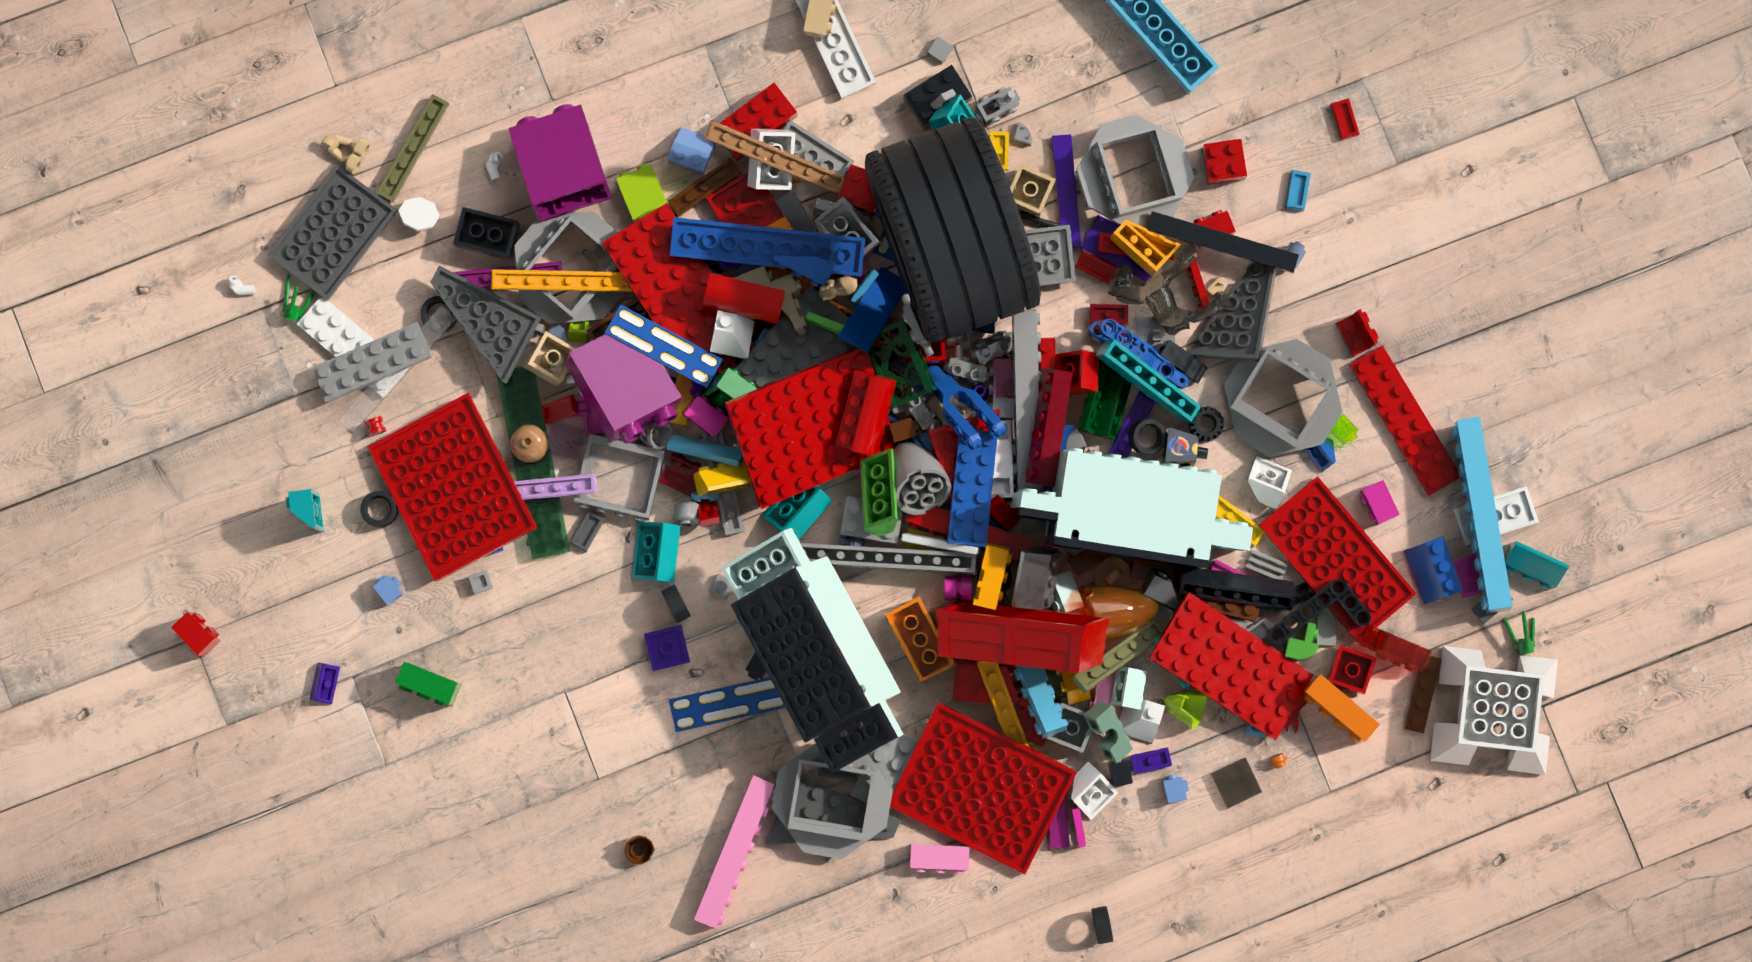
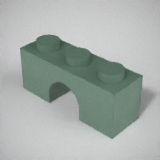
(1103, 719)

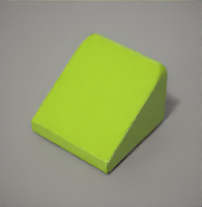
(577, 331)

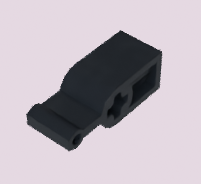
(1182, 361)

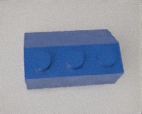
(1433, 570)

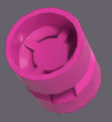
(958, 588)

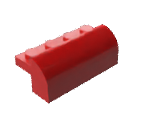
(743, 298)
(865, 413)

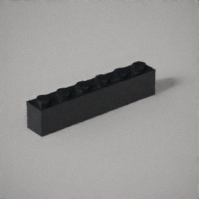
(1236, 588)

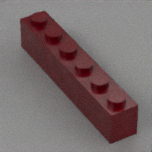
(1048, 427)

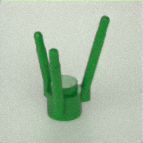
(291, 310)
(1526, 644)

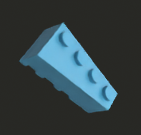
(1041, 701)

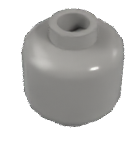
(687, 513)

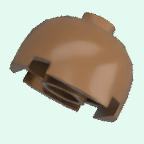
(529, 443)

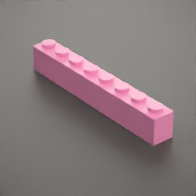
(734, 852)

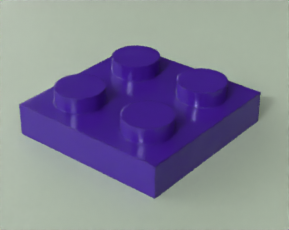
(667, 648)

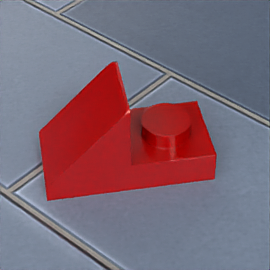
(708, 512)

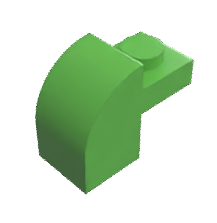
(1304, 649)

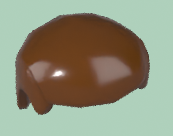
(639, 849)

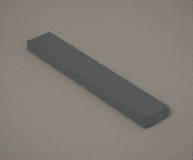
(798, 217)

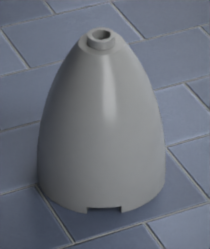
(918, 478)

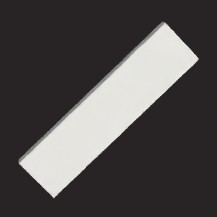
(939, 543)

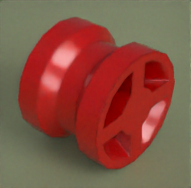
(375, 426)

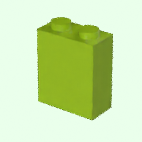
(641, 191)

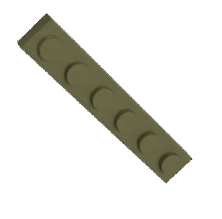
(412, 148)
(1119, 656)

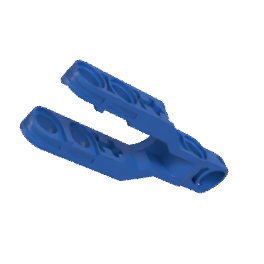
(1144, 352)
(947, 388)

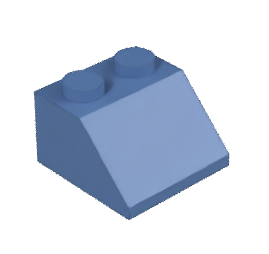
(691, 151)

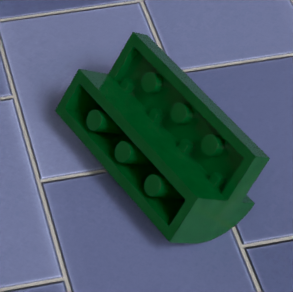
(1105, 407)

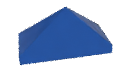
(1322, 455)

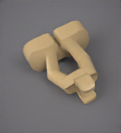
(353, 160)
(838, 287)

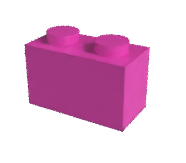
(704, 415)
(1379, 503)

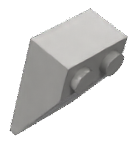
(847, 221)

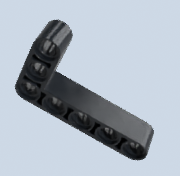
(1318, 608)

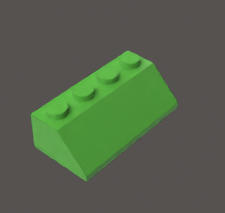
(879, 493)

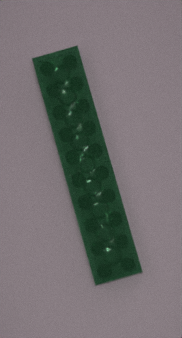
(524, 407)

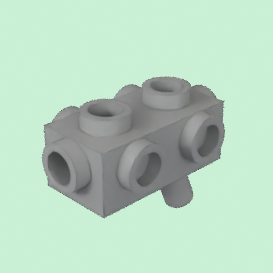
(1003, 102)
(994, 346)
(961, 367)
(920, 413)

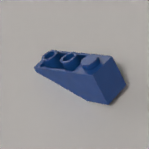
(810, 266)

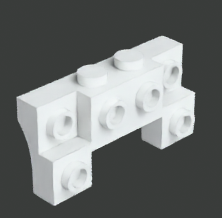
(1004, 468)

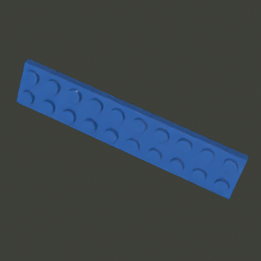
(759, 244)

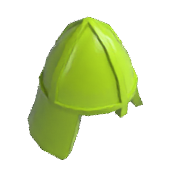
(1187, 707)

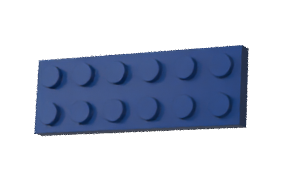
(972, 491)

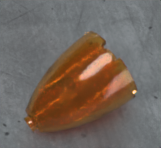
(1125, 606)

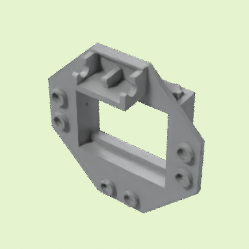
(1097, 181)
(532, 245)
(1264, 432)
(825, 837)

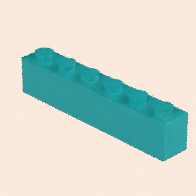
(1148, 380)

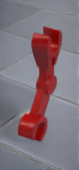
(1294, 718)

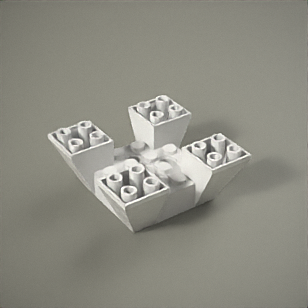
(1519, 735)

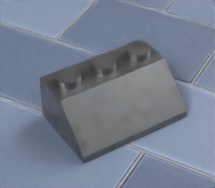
(1036, 578)

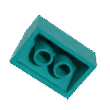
(951, 112)
(307, 507)
(798, 511)
(656, 552)
(1534, 565)

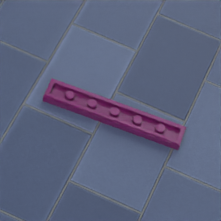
(483, 276)

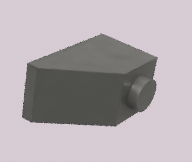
(1159, 587)

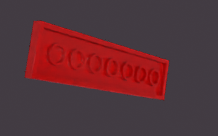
(1405, 420)

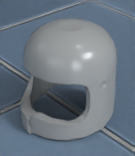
(664, 436)

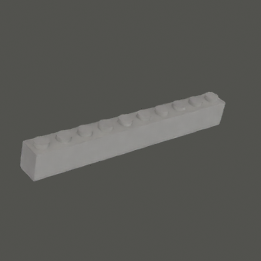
(1025, 388)
(893, 558)

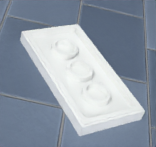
(1513, 512)

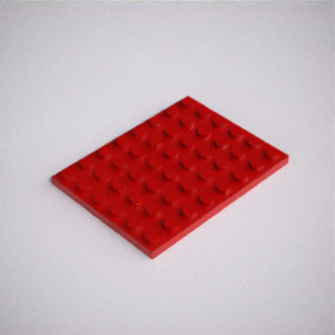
(793, 426)
(452, 487)
(982, 788)

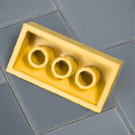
(721, 479)

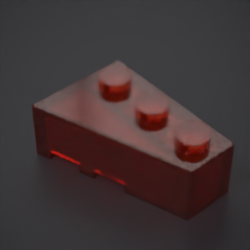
(1396, 648)

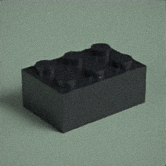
(924, 94)
(486, 233)

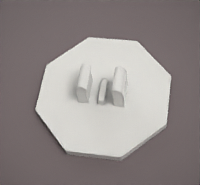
(418, 214)

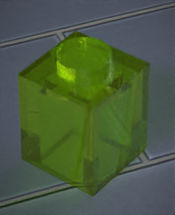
(1344, 430)

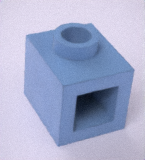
(388, 588)
(1175, 788)

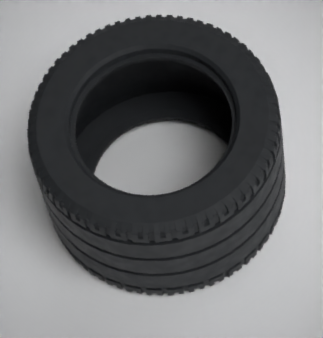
(953, 229)

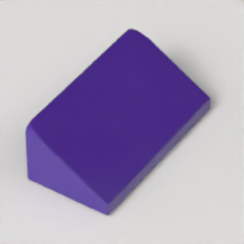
(324, 683)

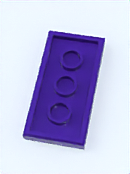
(1091, 242)

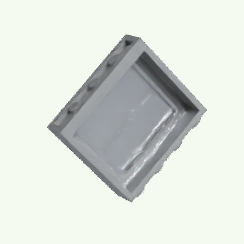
(624, 477)

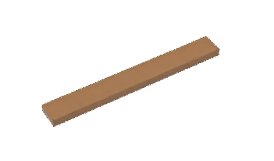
(774, 157)

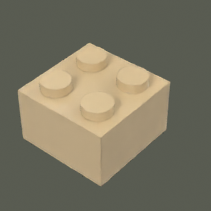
(1031, 189)
(549, 358)

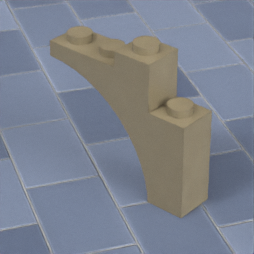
(792, 292)

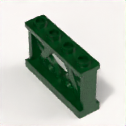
(918, 362)

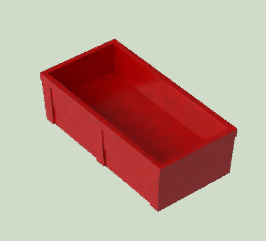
(1022, 636)

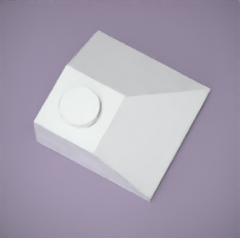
(731, 335)
(1268, 481)
(1142, 722)
(1091, 790)

